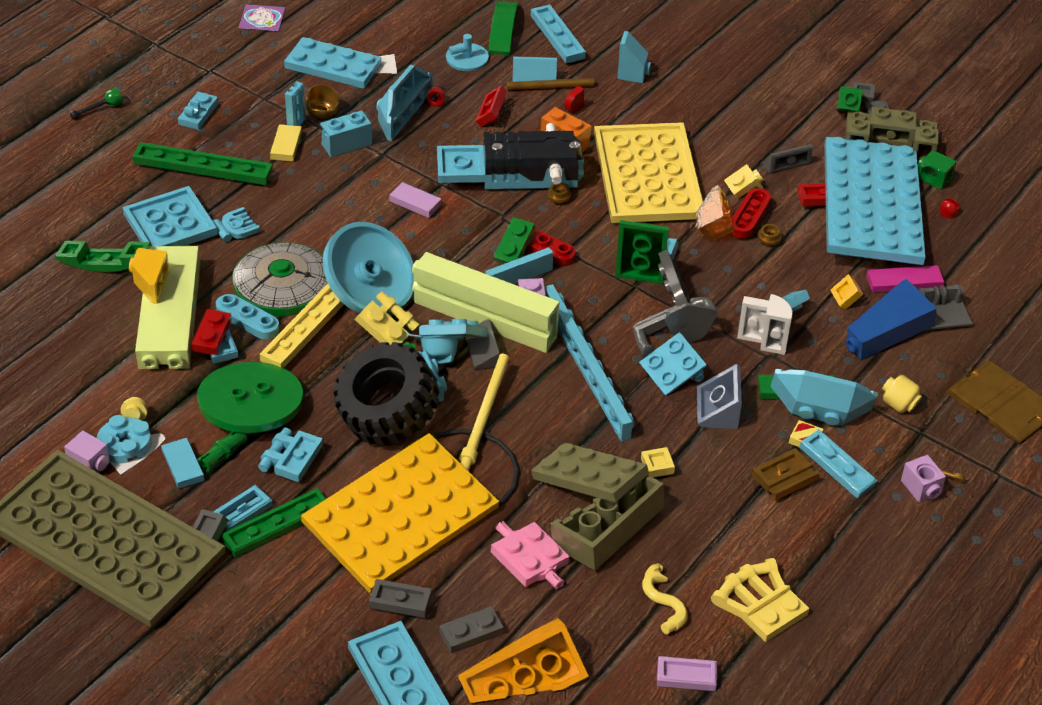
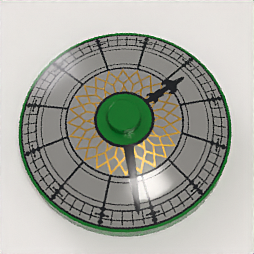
(280, 277)

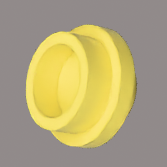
(135, 408)

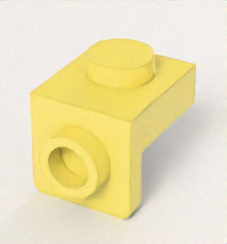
(743, 181)

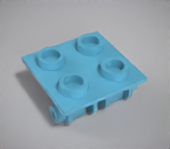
(674, 364)

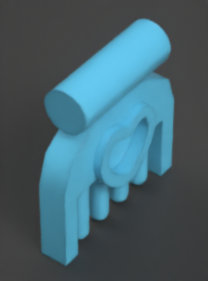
(234, 225)

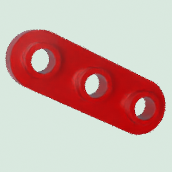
(750, 212)
(562, 252)

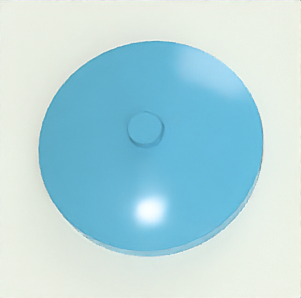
(365, 261)

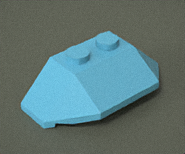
(403, 100)
(822, 396)

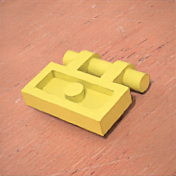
(383, 326)

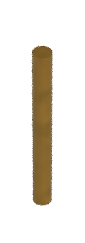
(550, 84)

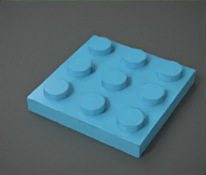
(170, 219)

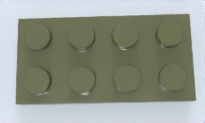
(590, 472)

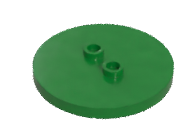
(250, 397)

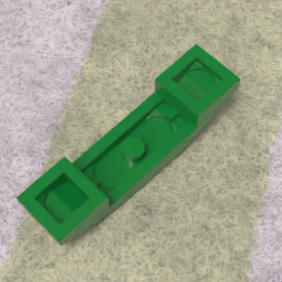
(502, 27)
(100, 260)

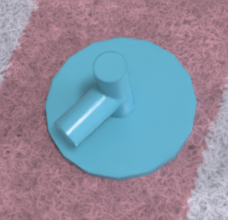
(467, 55)

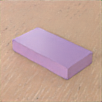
(415, 199)
(686, 673)

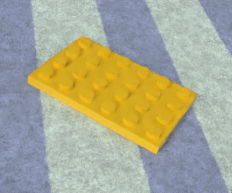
(399, 512)

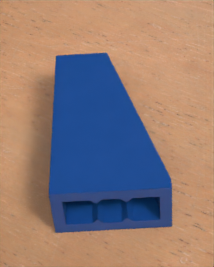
(891, 320)

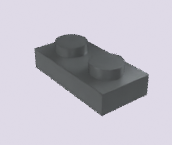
(400, 598)
(471, 629)

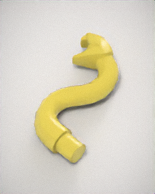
(654, 576)

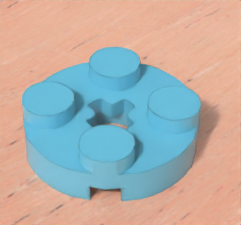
(125, 427)

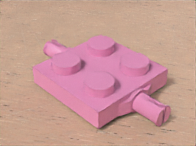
(530, 554)

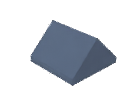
(720, 400)

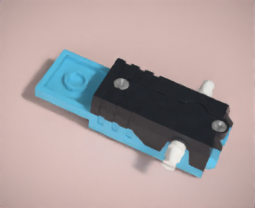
(515, 160)

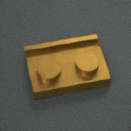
(785, 474)

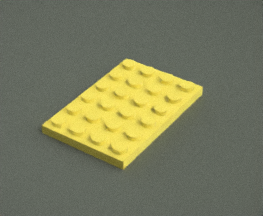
(648, 172)

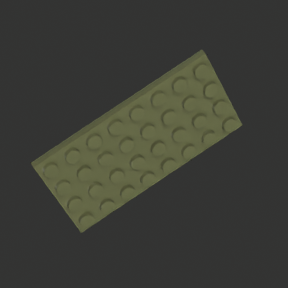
(106, 537)

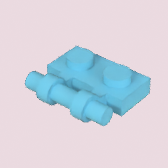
(297, 457)

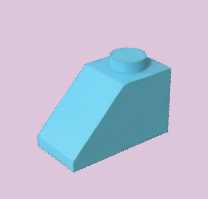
(632, 60)

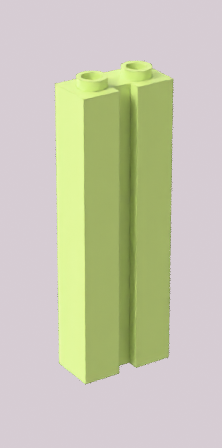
(479, 297)
(168, 325)

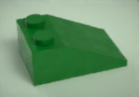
(639, 251)

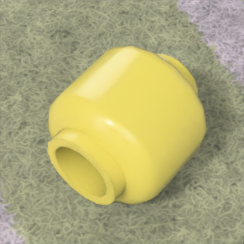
(901, 394)

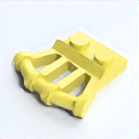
(765, 616)

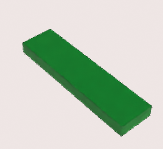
(270, 524)

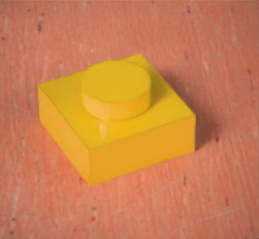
(846, 292)

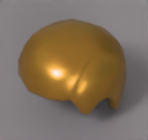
(322, 101)

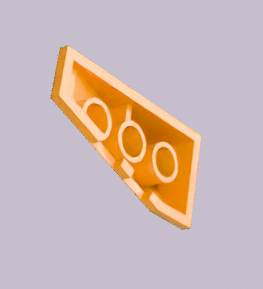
(529, 665)

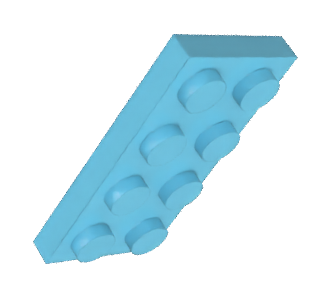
(333, 62)
(395, 668)

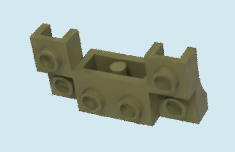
(892, 127)

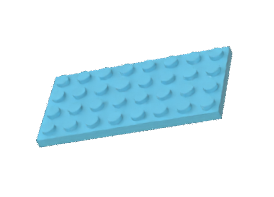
(873, 201)

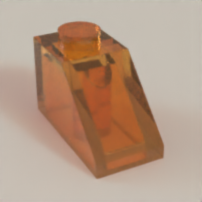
(715, 216)

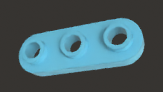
(249, 316)

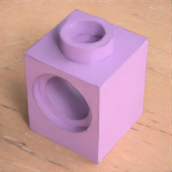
(923, 478)

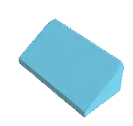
(534, 68)

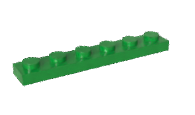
(203, 163)

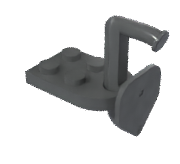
(688, 316)

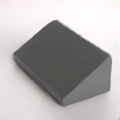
(788, 158)
(483, 350)

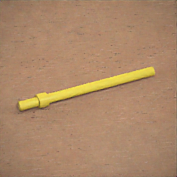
(469, 453)

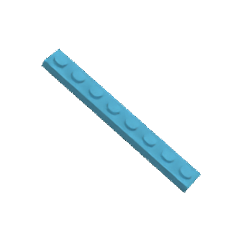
(592, 369)

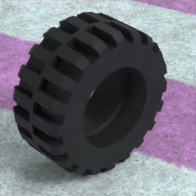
(403, 413)

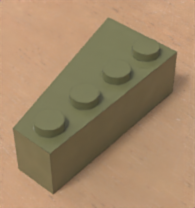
(605, 526)

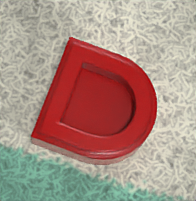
(574, 100)

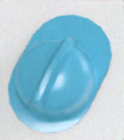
(441, 347)

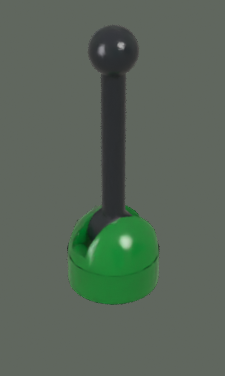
(112, 98)

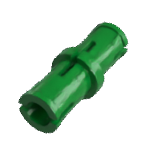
(221, 450)

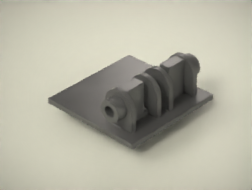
(949, 306)

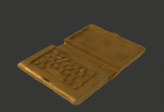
(1002, 399)

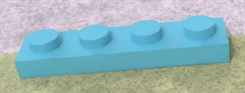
(558, 34)

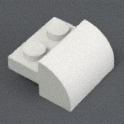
(766, 323)

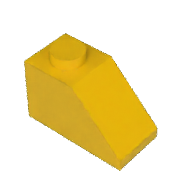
(150, 271)

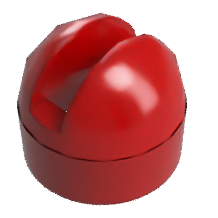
(439, 100)
(949, 208)

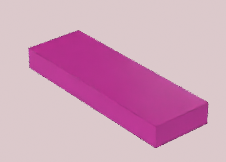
(921, 277)

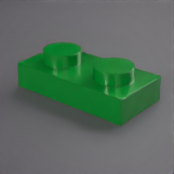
(514, 241)

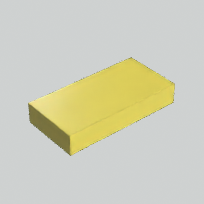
(286, 142)

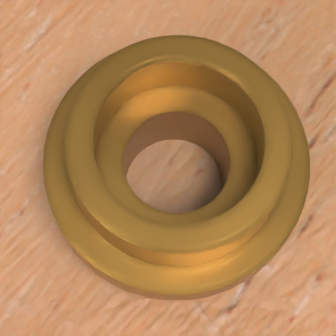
(559, 193)
(769, 234)

